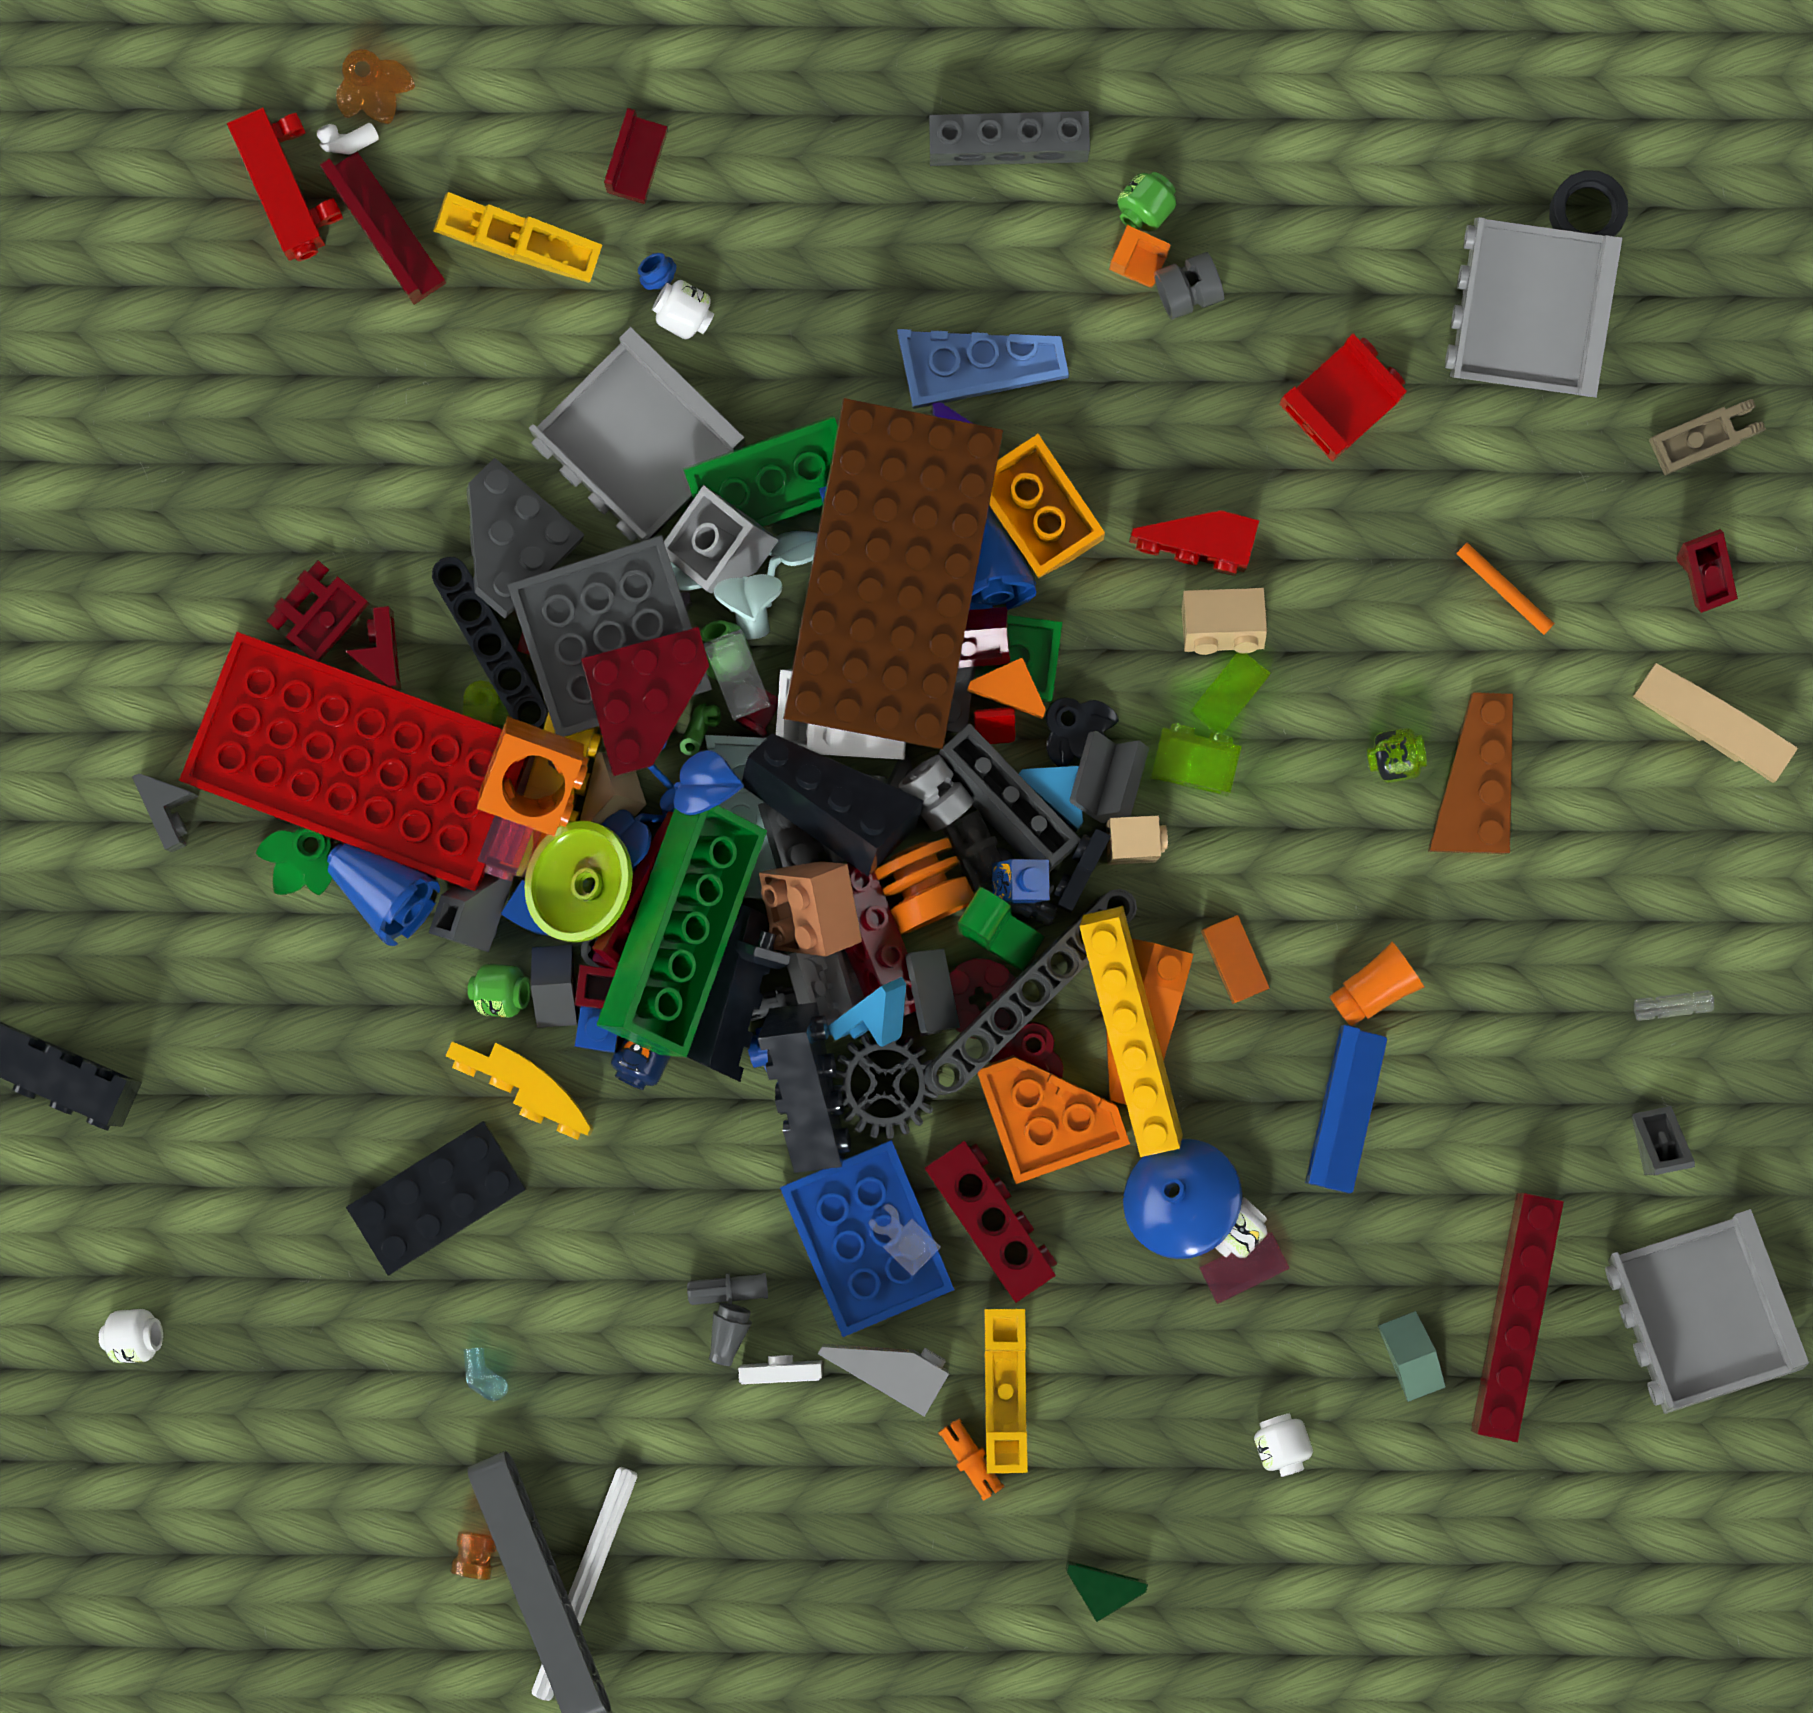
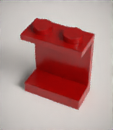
(1344, 397)

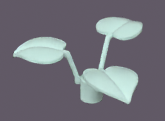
(753, 595)

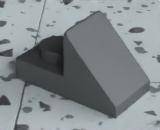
(159, 800)

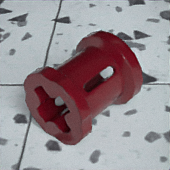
(759, 720)

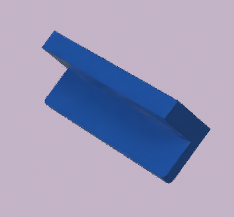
(1346, 1109)

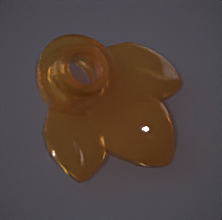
(375, 91)

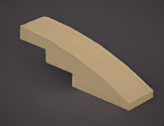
(1715, 722)

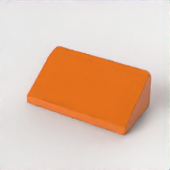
(1235, 959)

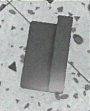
(1108, 777)
(932, 991)

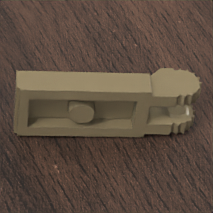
(1702, 437)

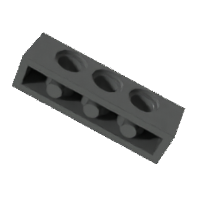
(1009, 138)

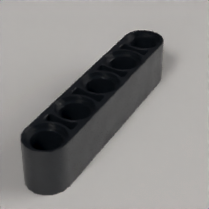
(482, 628)

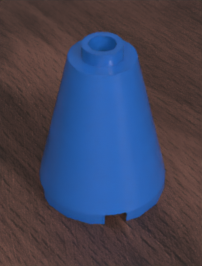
(1001, 570)
(384, 892)

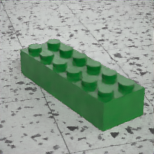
(681, 930)

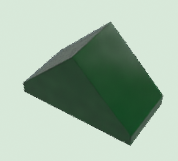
(1103, 1589)

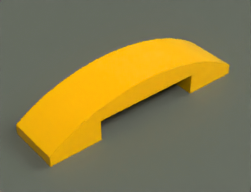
(1005, 1391)

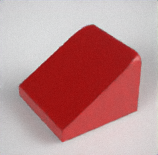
(996, 724)

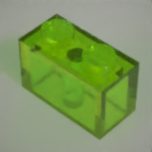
(1196, 760)

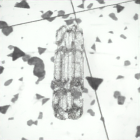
(1674, 1005)

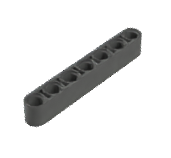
(1016, 1005)
(538, 1586)

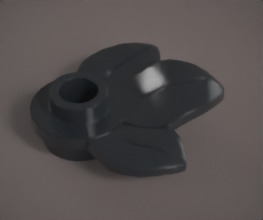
(1070, 739)

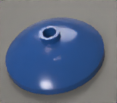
(1200, 1212)

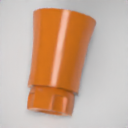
(1376, 986)

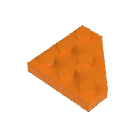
(1047, 1119)

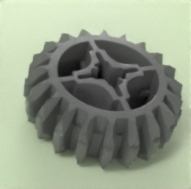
(858, 1108)

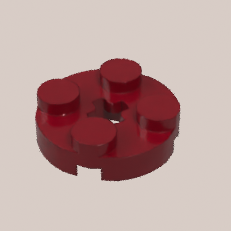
(974, 974)

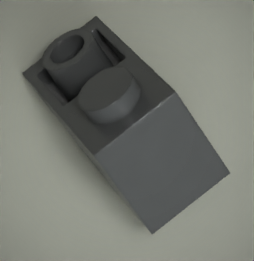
(471, 915)

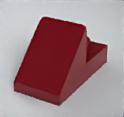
(1708, 570)
(383, 659)

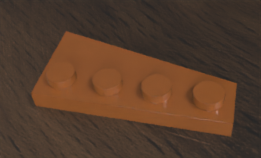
(1478, 789)

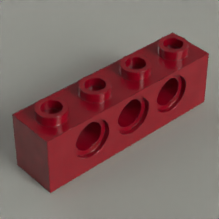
(882, 950)
(1017, 1279)

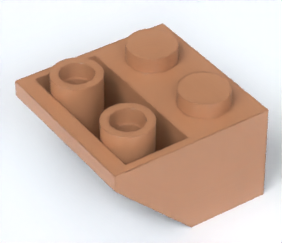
(811, 908)

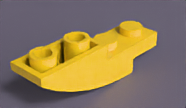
(538, 1091)

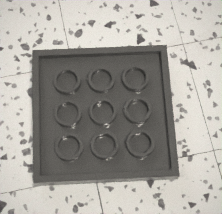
(593, 610)

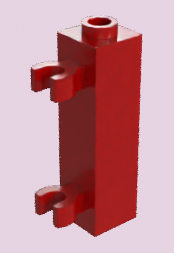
(276, 184)

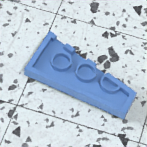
(965, 366)

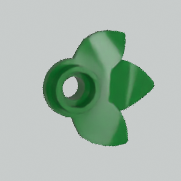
(294, 864)

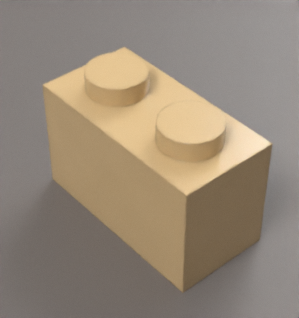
(1224, 620)
(1135, 840)

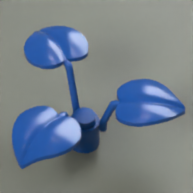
(703, 785)

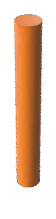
(1505, 588)

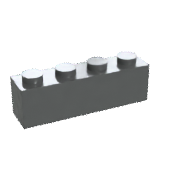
(1007, 800)

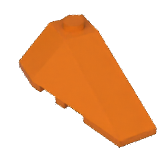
(1164, 980)

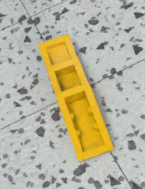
(518, 237)

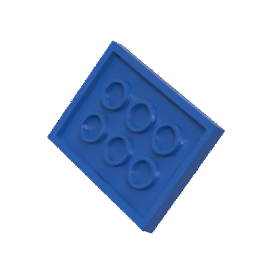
(847, 1255)

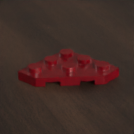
(643, 694)

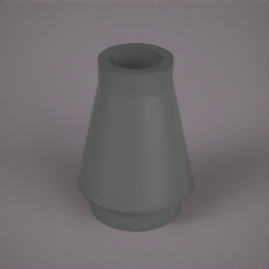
(728, 1331)

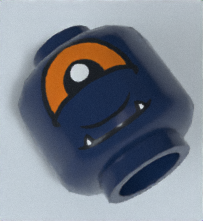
(638, 1065)

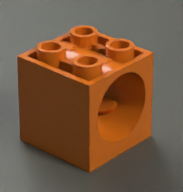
(523, 740)

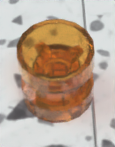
(473, 1555)

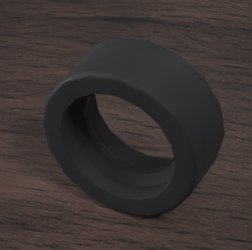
(1598, 181)

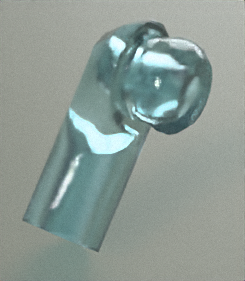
(482, 1379)

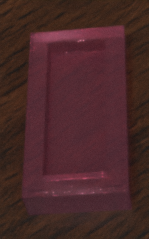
(1234, 1274)

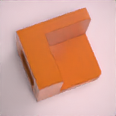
(1139, 256)

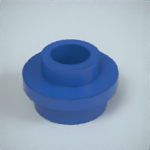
(656, 271)

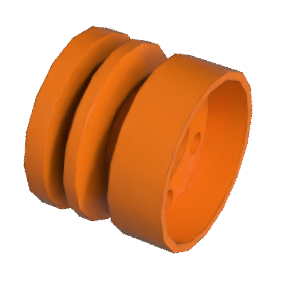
(924, 885)

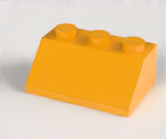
(1042, 508)

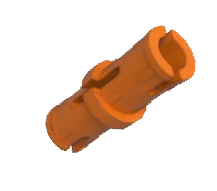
(970, 1459)

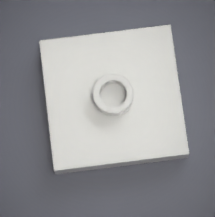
(780, 1369)

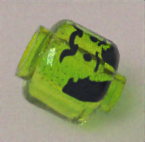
(1397, 755)

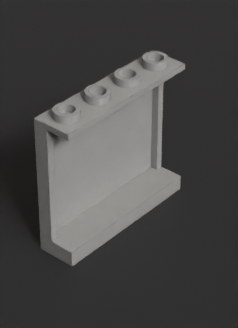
(1533, 307)
(632, 435)
(1706, 1313)

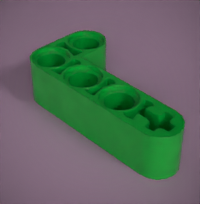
(993, 927)

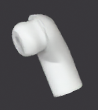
(346, 143)

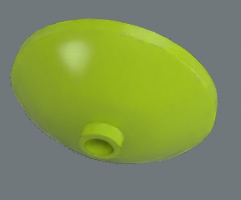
(562, 877)

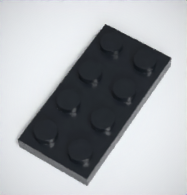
(436, 1198)

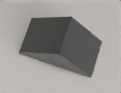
(553, 986)
(1661, 1142)

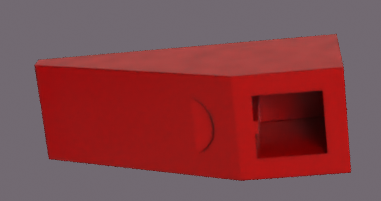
(1208, 537)

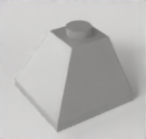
(717, 541)

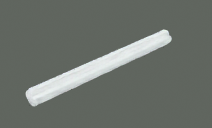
(594, 1558)

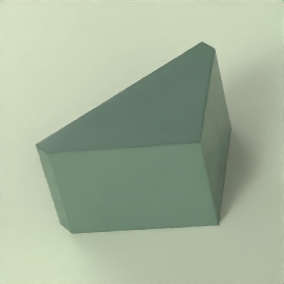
(1412, 1356)

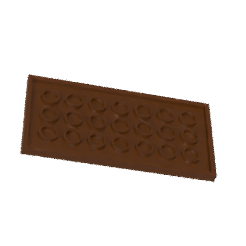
(892, 573)

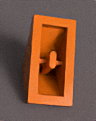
(1011, 687)

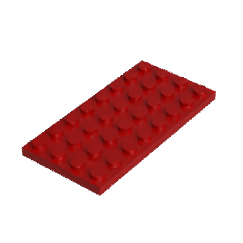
(348, 760)

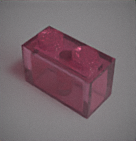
(508, 848)

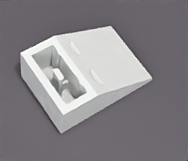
(829, 740)

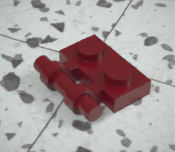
(326, 619)

